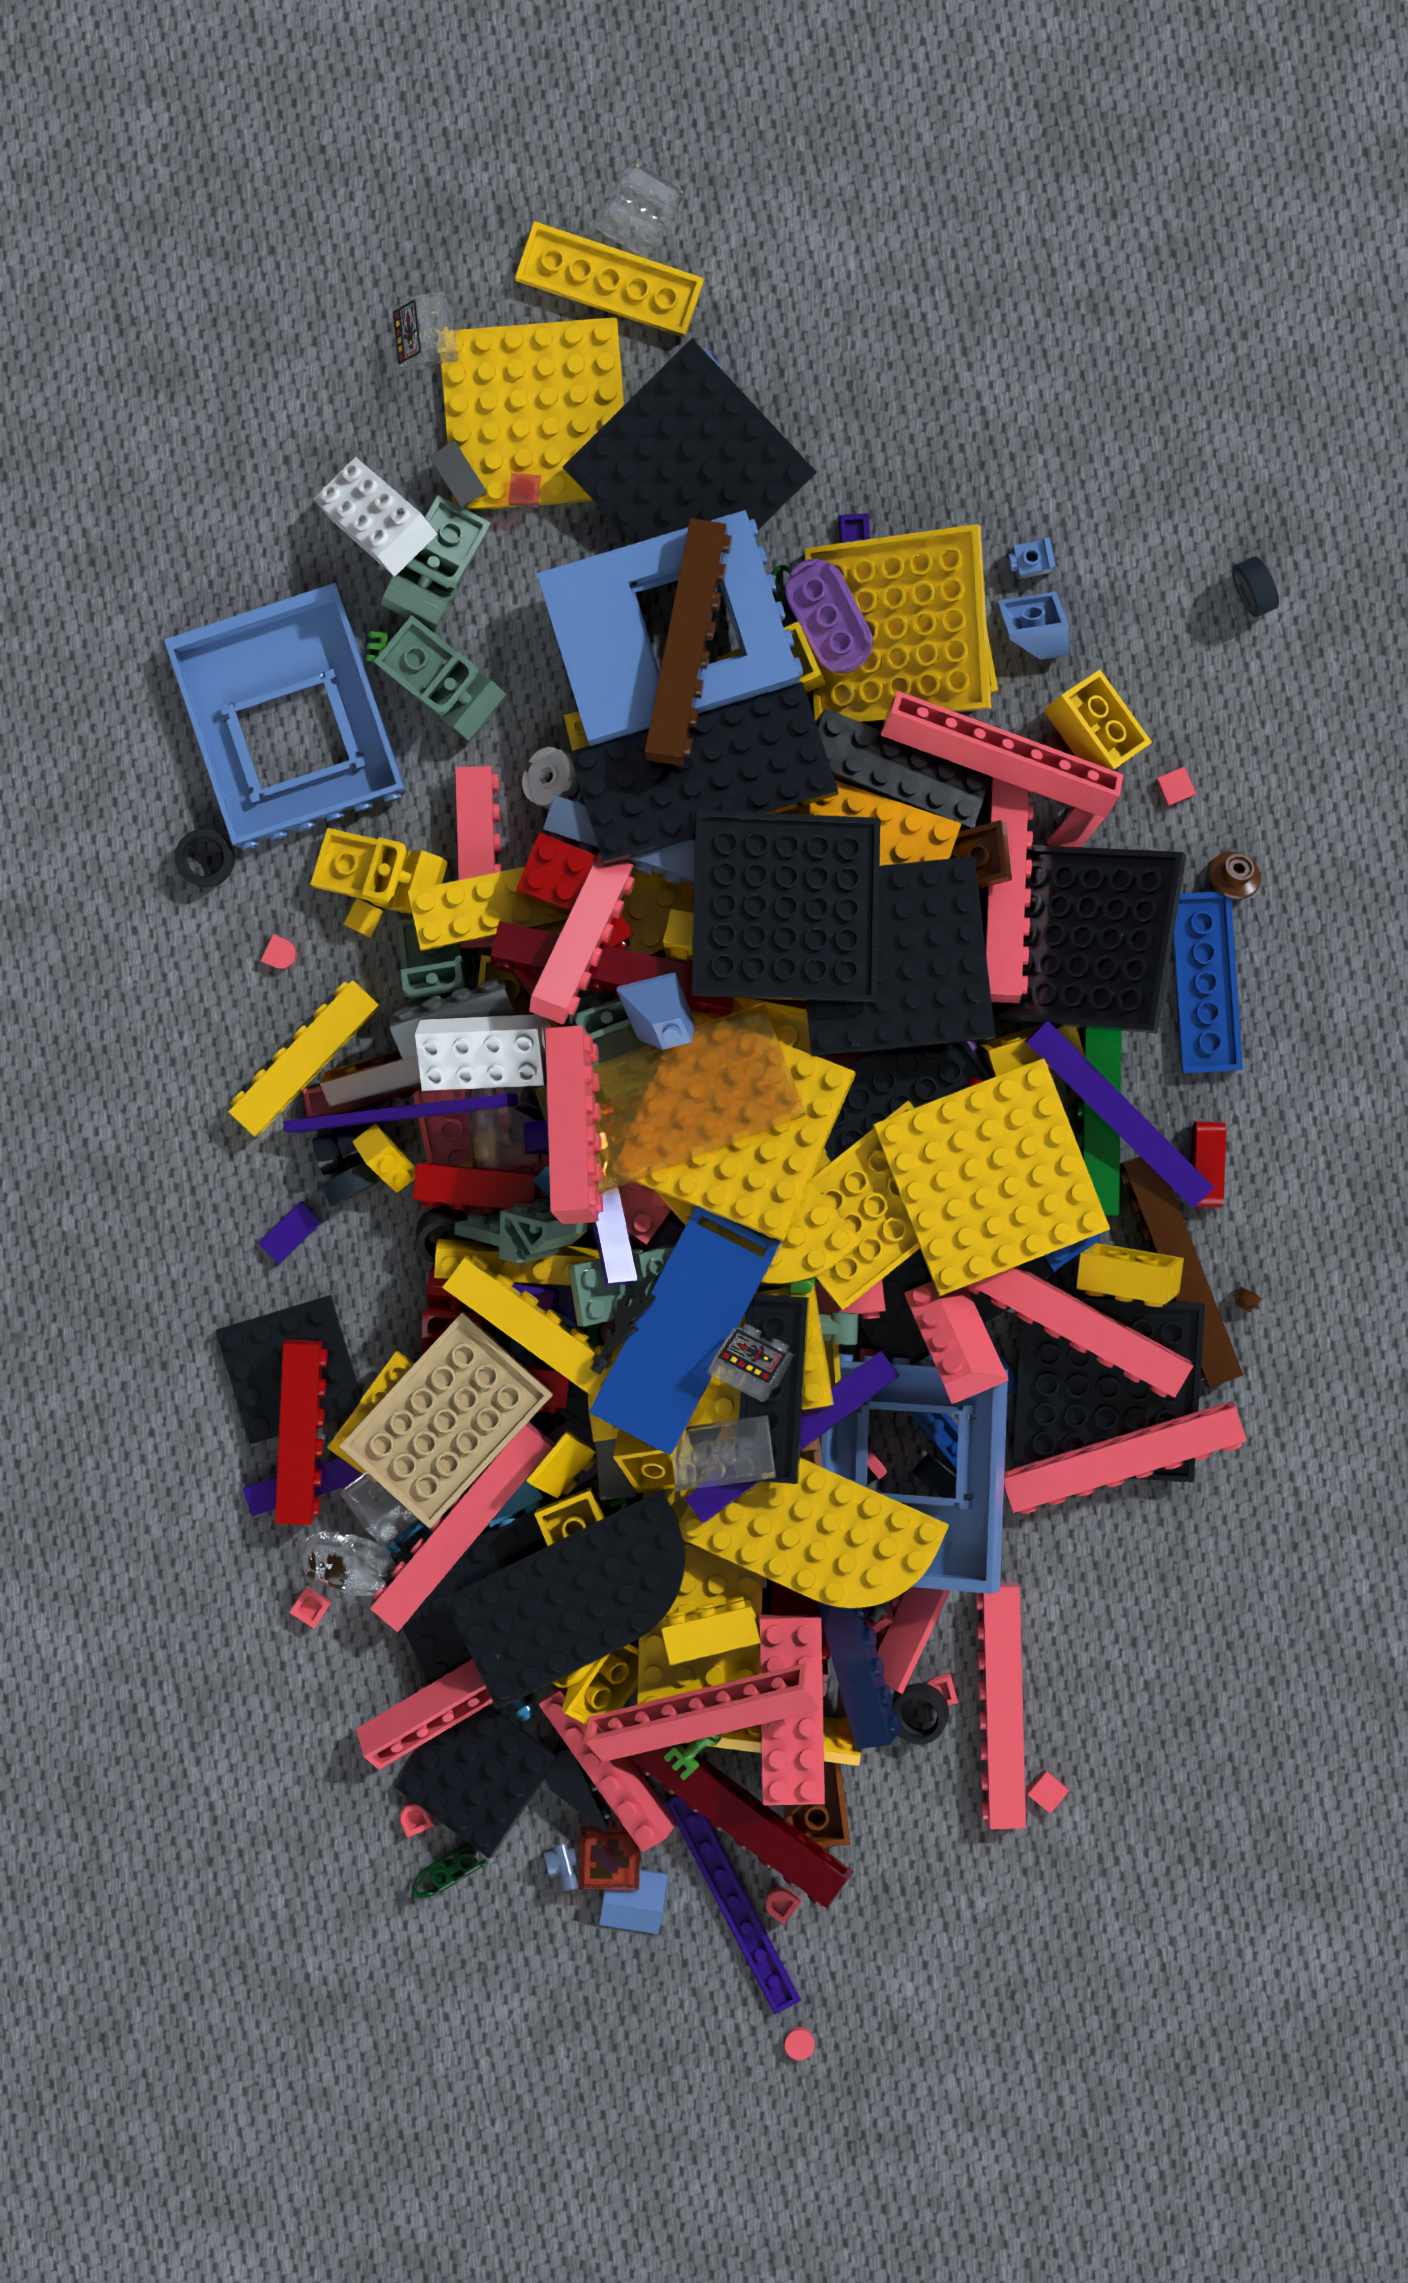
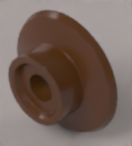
(1231, 883)

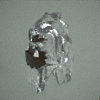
(345, 1562)

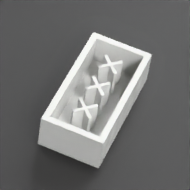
(375, 516)
(481, 1052)

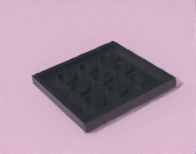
(255, 1363)
(478, 1777)

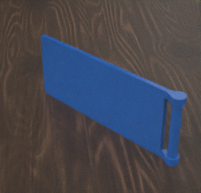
(694, 1311)

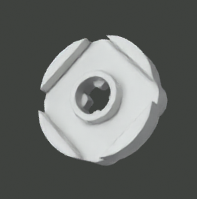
(563, 781)

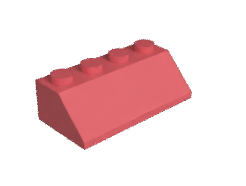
(956, 1341)
(906, 1637)

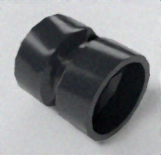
(336, 1151)

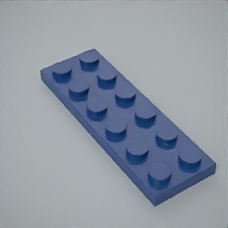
(1206, 984)

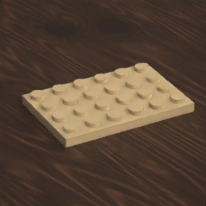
(446, 1419)

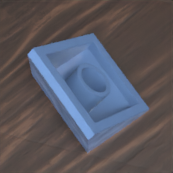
(639, 1908)

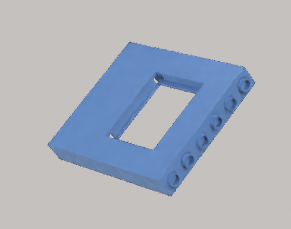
(609, 645)
(265, 658)
(973, 1542)

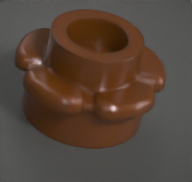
(1247, 1299)

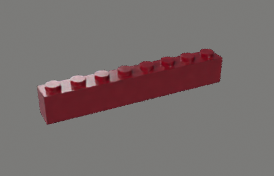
(530, 949)
(751, 1825)

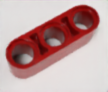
(1209, 1158)

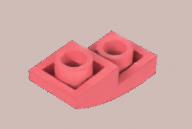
(1075, 829)

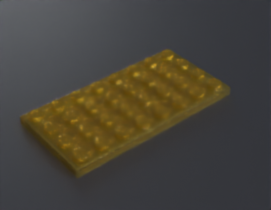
(690, 1097)

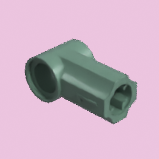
(840, 1327)

